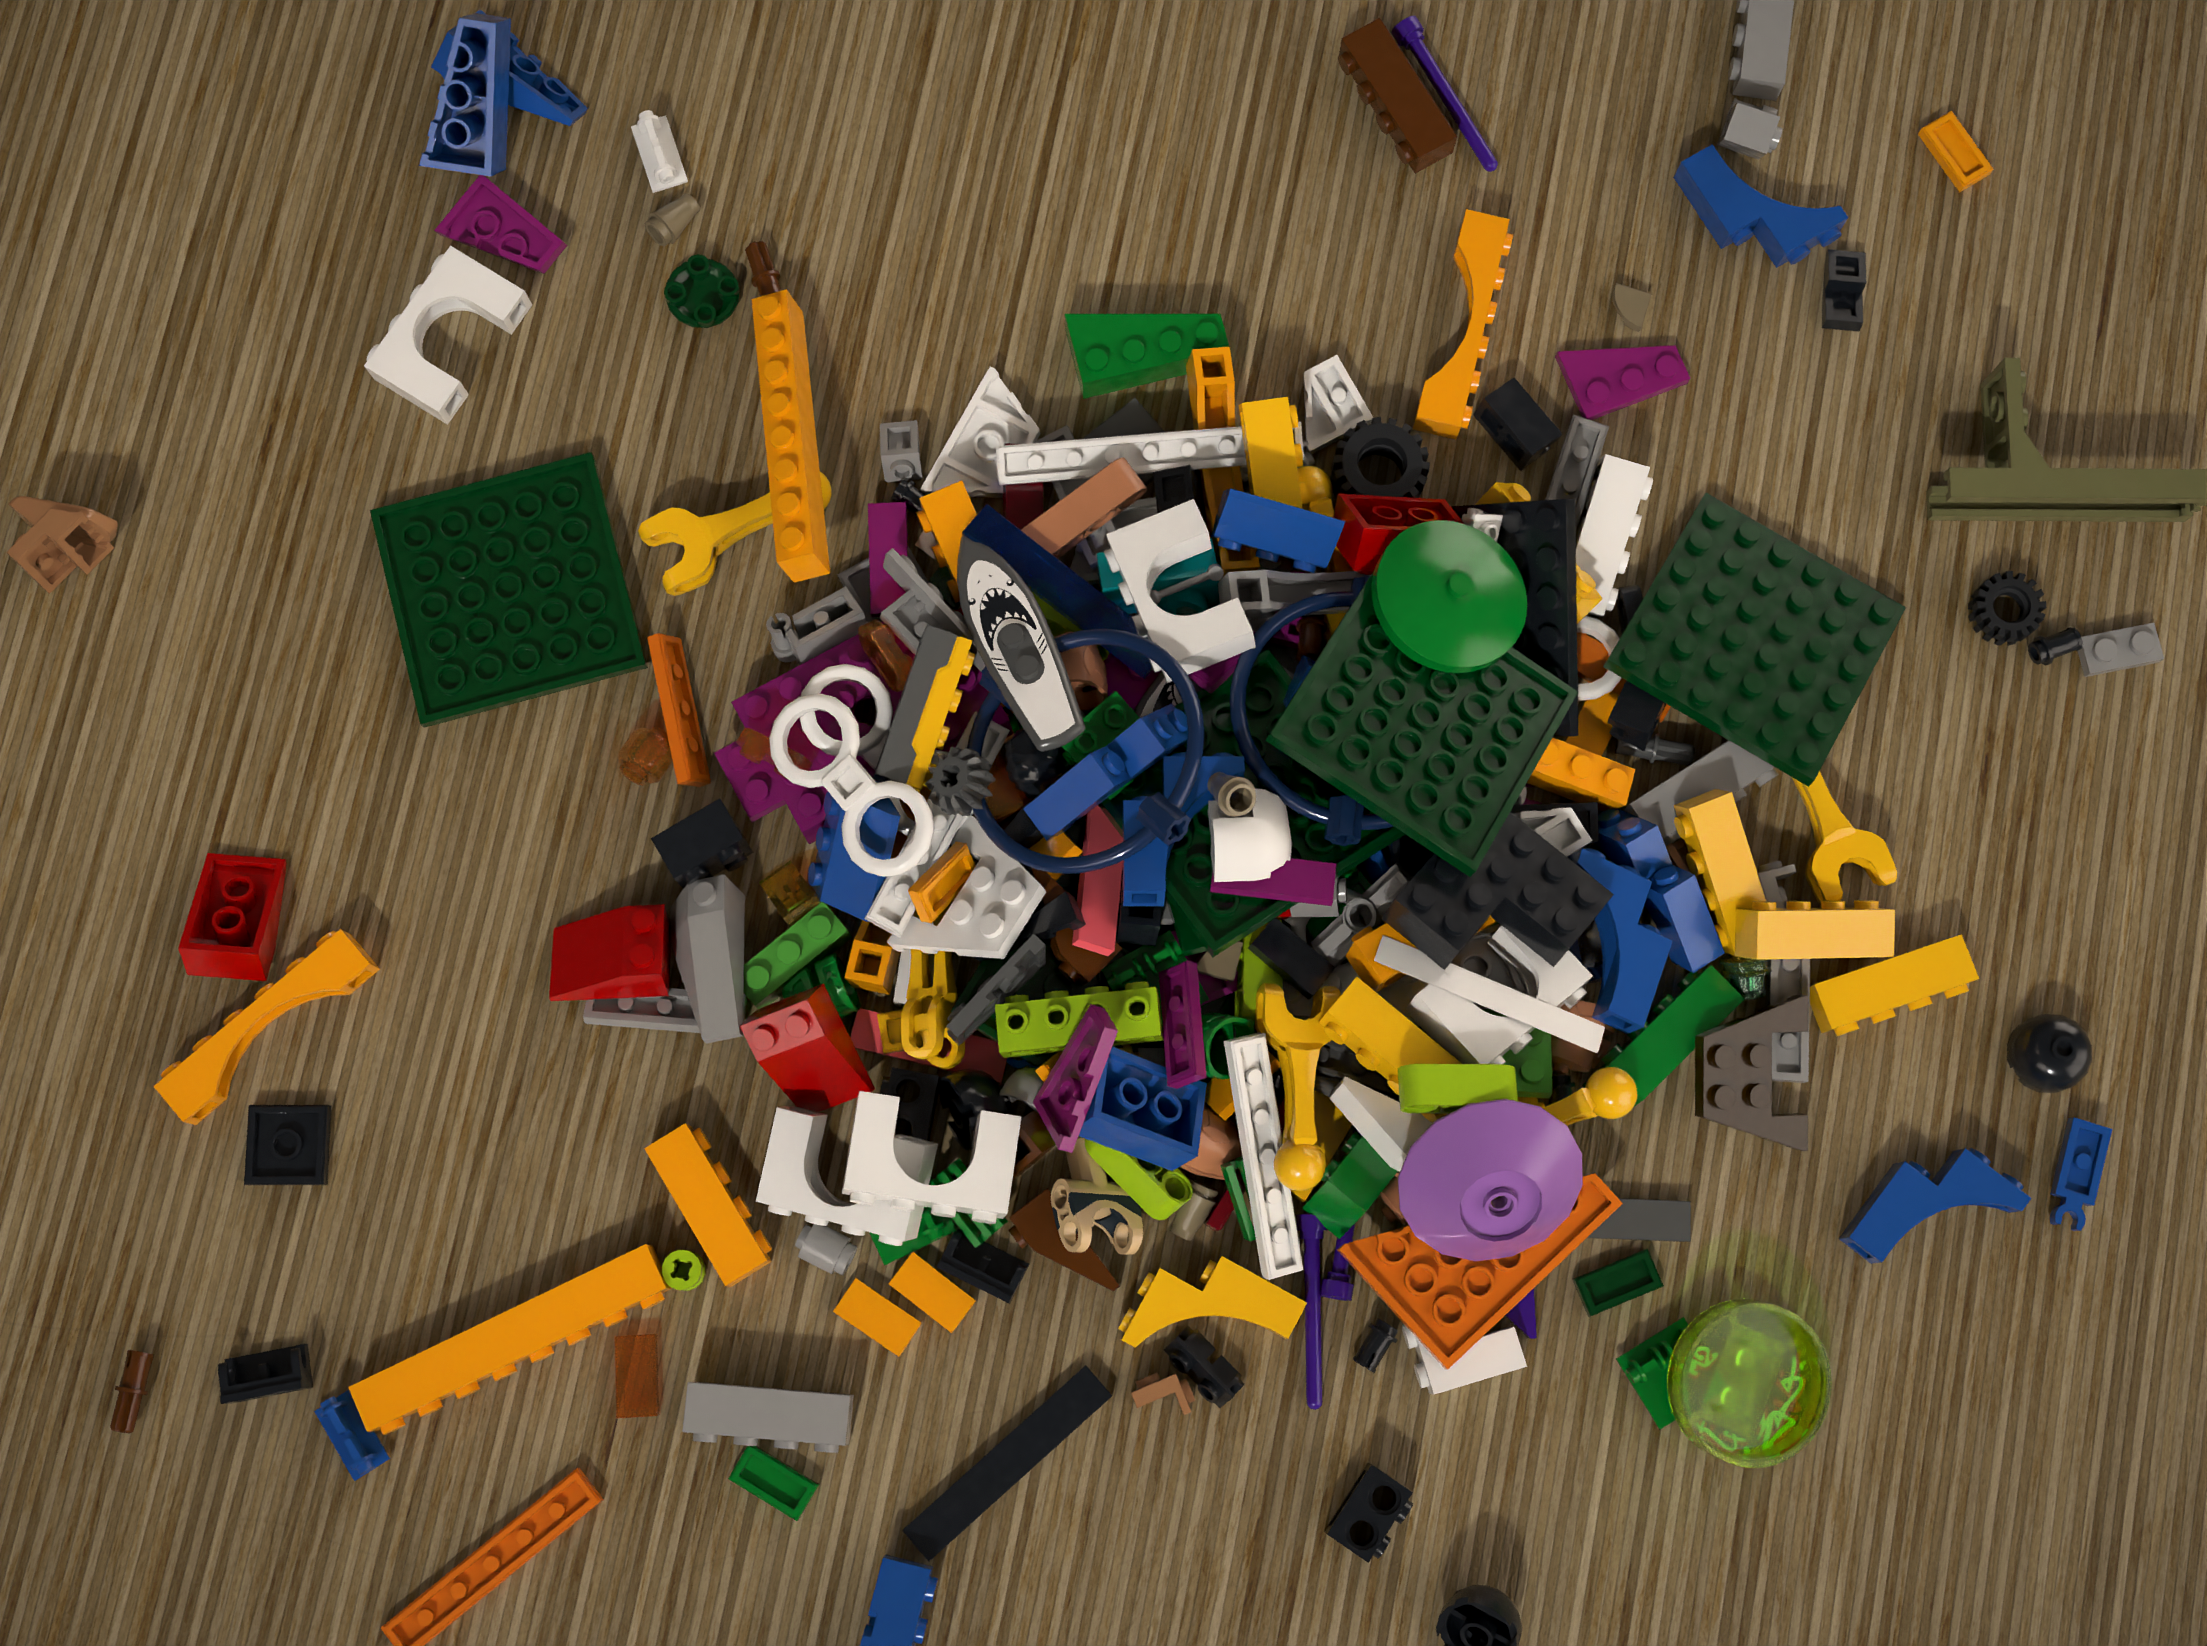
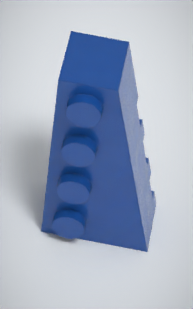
(473, 101)

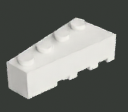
(1609, 523)

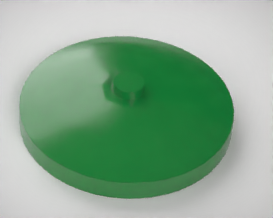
(1449, 596)

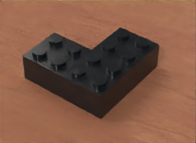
(1518, 883)

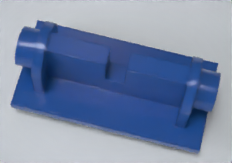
(358, 1449)

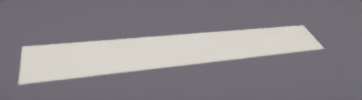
(1491, 994)

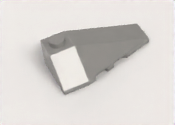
(710, 954)

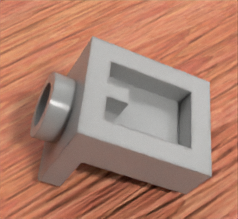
(900, 451)
(1768, 878)

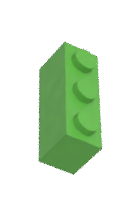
(800, 946)

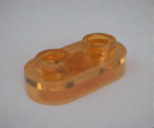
(885, 654)
(757, 748)

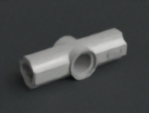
(1336, 939)

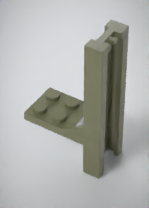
(2034, 492)

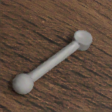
(1214, 573)

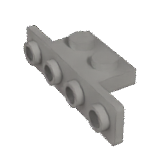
(920, 606)

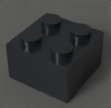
(703, 845)

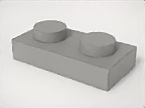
(2120, 649)

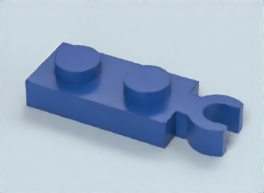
(2079, 1170)

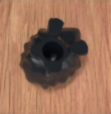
(1031, 768)

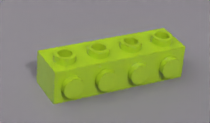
(1049, 1023)

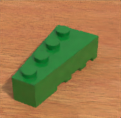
(1136, 349)
(1671, 1033)
(1349, 1186)

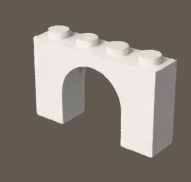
(453, 285)
(1141, 555)
(1483, 1037)
(875, 1173)
(794, 1184)
(1489, 1357)

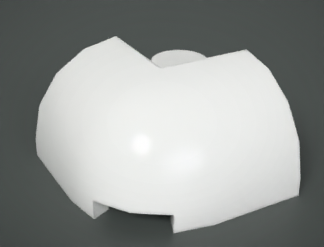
(1252, 843)

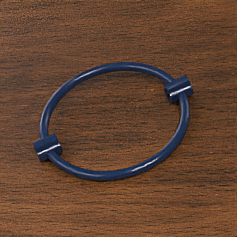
(1158, 814)
(1343, 814)

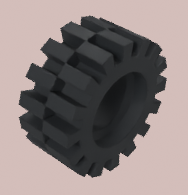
(2022, 593)

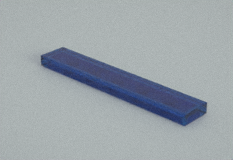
(1056, 583)

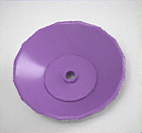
(1487, 1154)

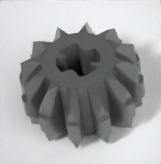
(960, 781)

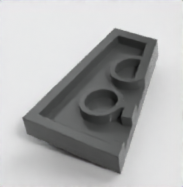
(994, 990)

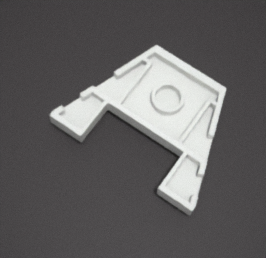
(987, 909)

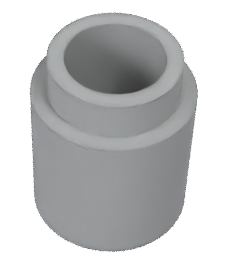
(825, 1248)

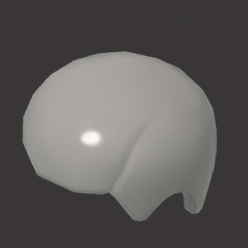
(1023, 1086)

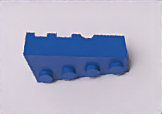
(899, 1603)

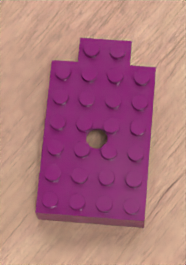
(764, 790)

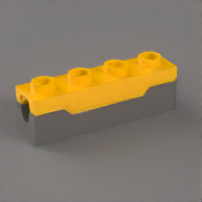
(924, 707)

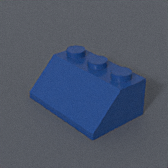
(1276, 530)
(834, 874)
(1143, 1115)

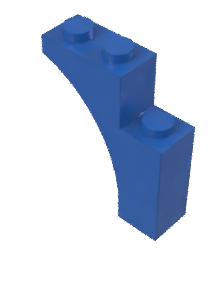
(1738, 211)
(1108, 770)
(1145, 870)
(1674, 895)
(1630, 951)
(1909, 1197)

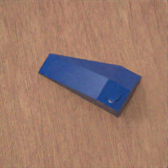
(528, 85)

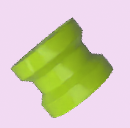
(691, 1274)

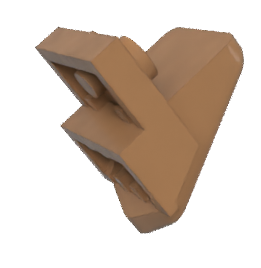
(60, 539)

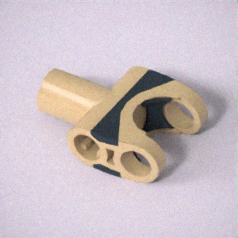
(1092, 1201)

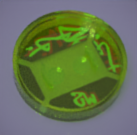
(1749, 1383)

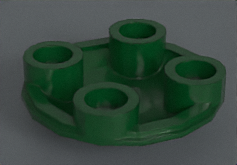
(702, 292)

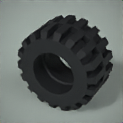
(1383, 440)

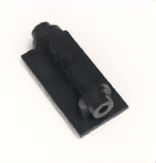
(1215, 1381)

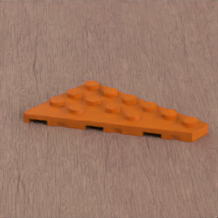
(1458, 1300)

